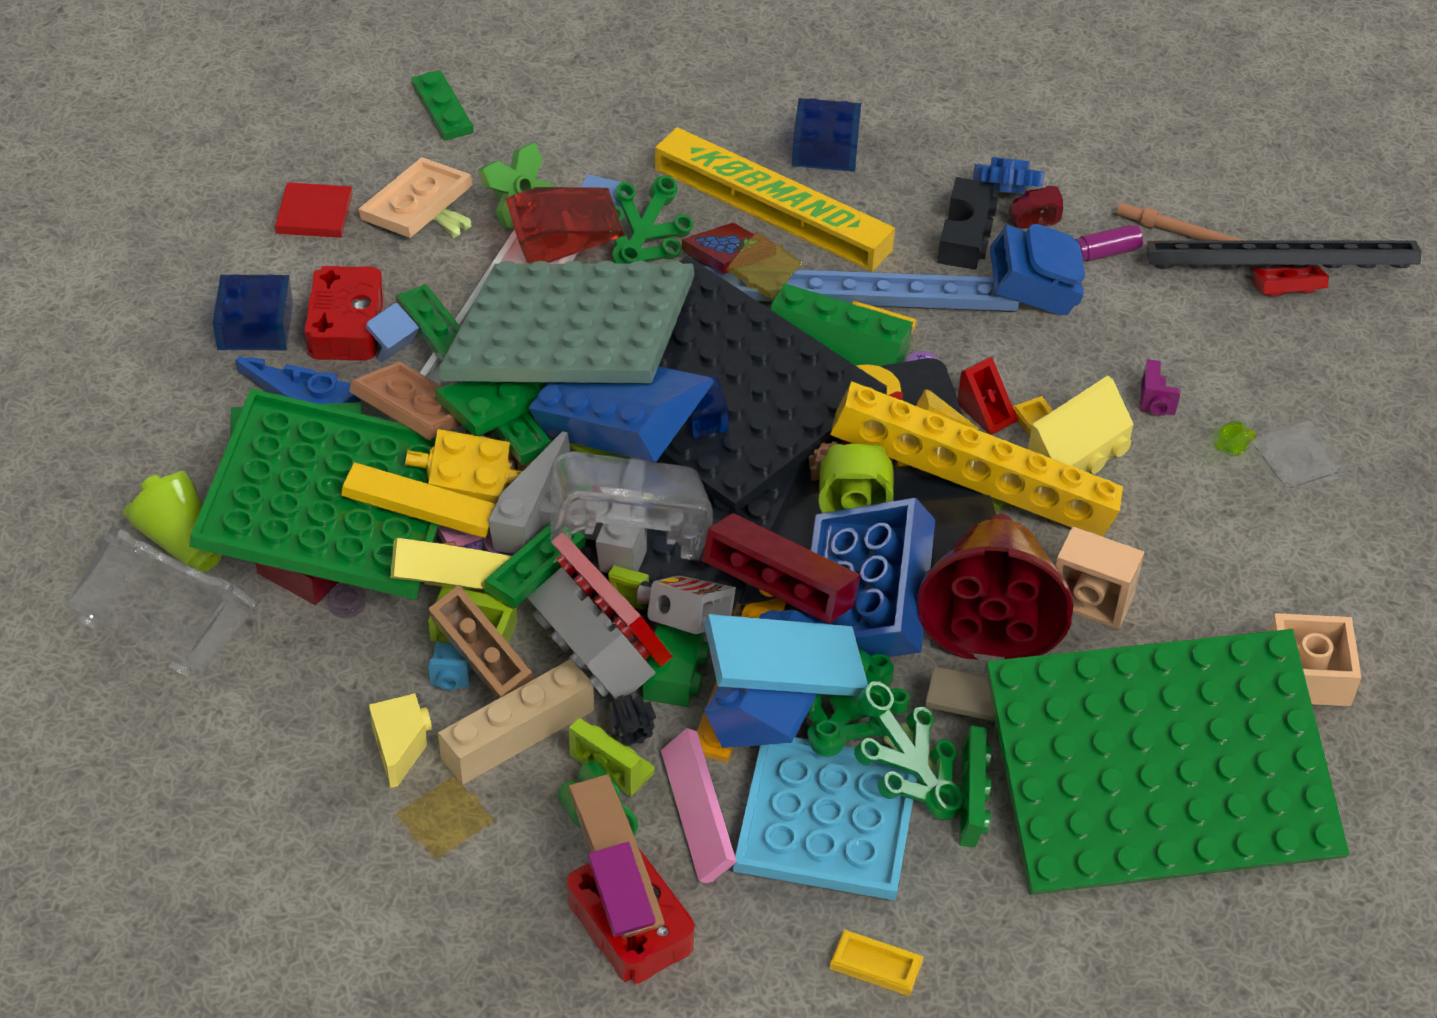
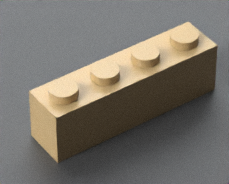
(516, 721)

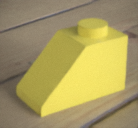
(399, 734)

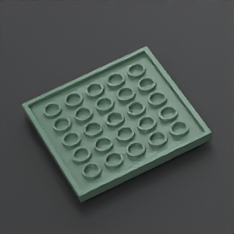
(569, 323)

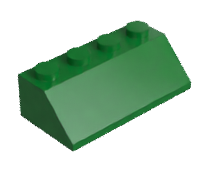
(846, 328)

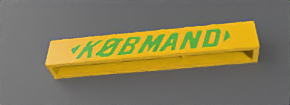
(775, 199)

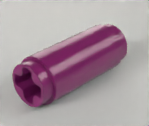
(1110, 242)

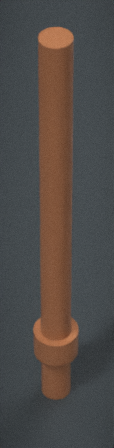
(1150, 217)

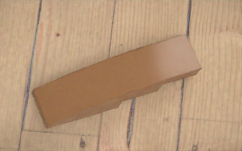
(605, 826)

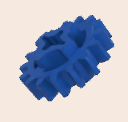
(1009, 174)

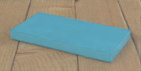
(785, 655)

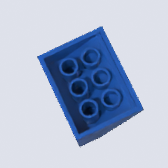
(621, 417)
(893, 554)

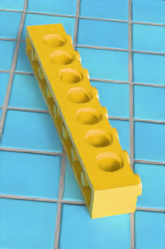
(977, 460)

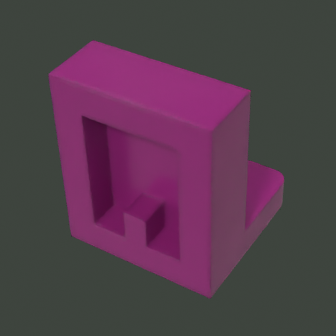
(1155, 394)

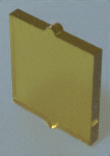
(764, 265)
(445, 817)

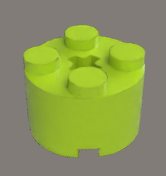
(855, 477)

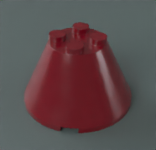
(995, 595)

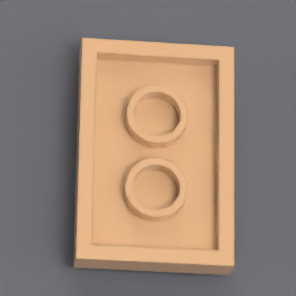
(415, 197)

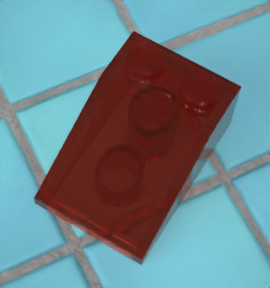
(562, 221)

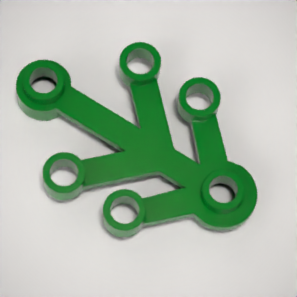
(643, 227)
(830, 735)
(937, 792)

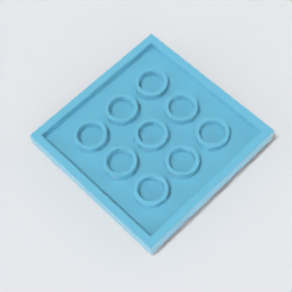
(823, 821)

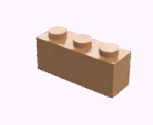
(479, 643)

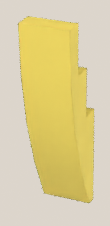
(443, 564)

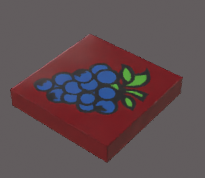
(717, 246)

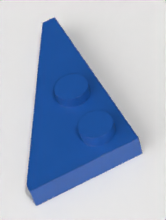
(297, 382)

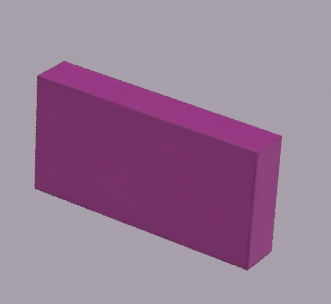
(621, 889)

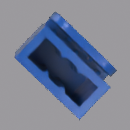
(1038, 268)

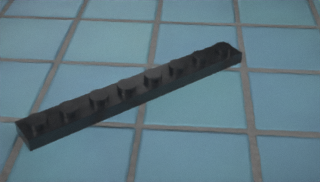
(1284, 252)

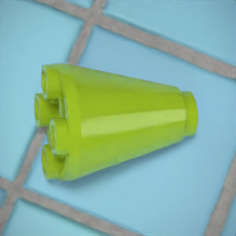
(167, 516)

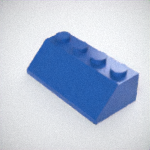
(759, 715)

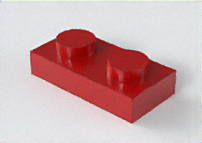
(1288, 279)

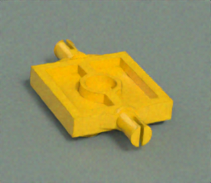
(467, 465)

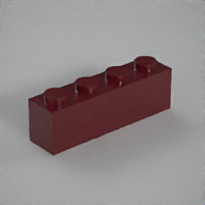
(781, 568)

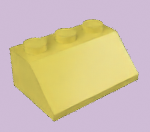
(1085, 429)

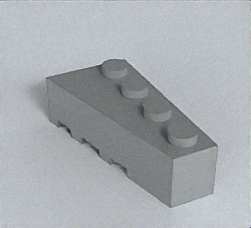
(590, 635)

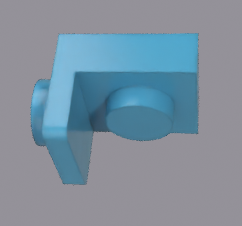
(448, 668)

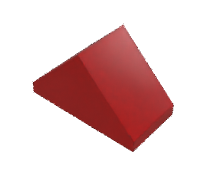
(985, 397)

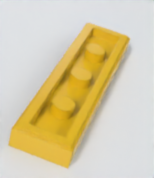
(418, 500)

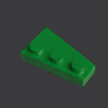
(486, 404)

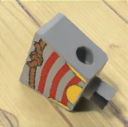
(685, 601)

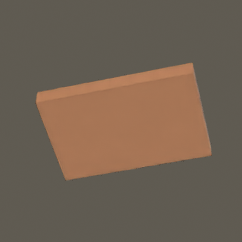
(406, 398)

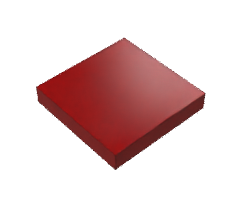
(314, 210)

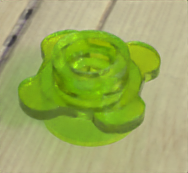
(1235, 438)

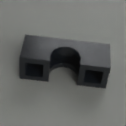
(968, 223)

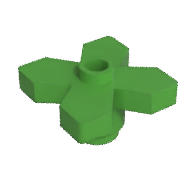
(514, 179)

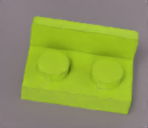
(620, 761)

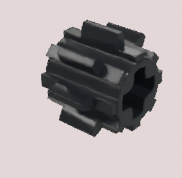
(630, 719)

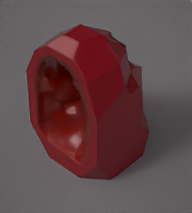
(1038, 206)

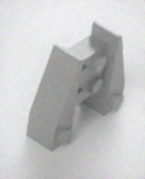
(526, 510)

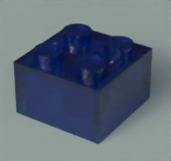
(826, 134)
(253, 312)

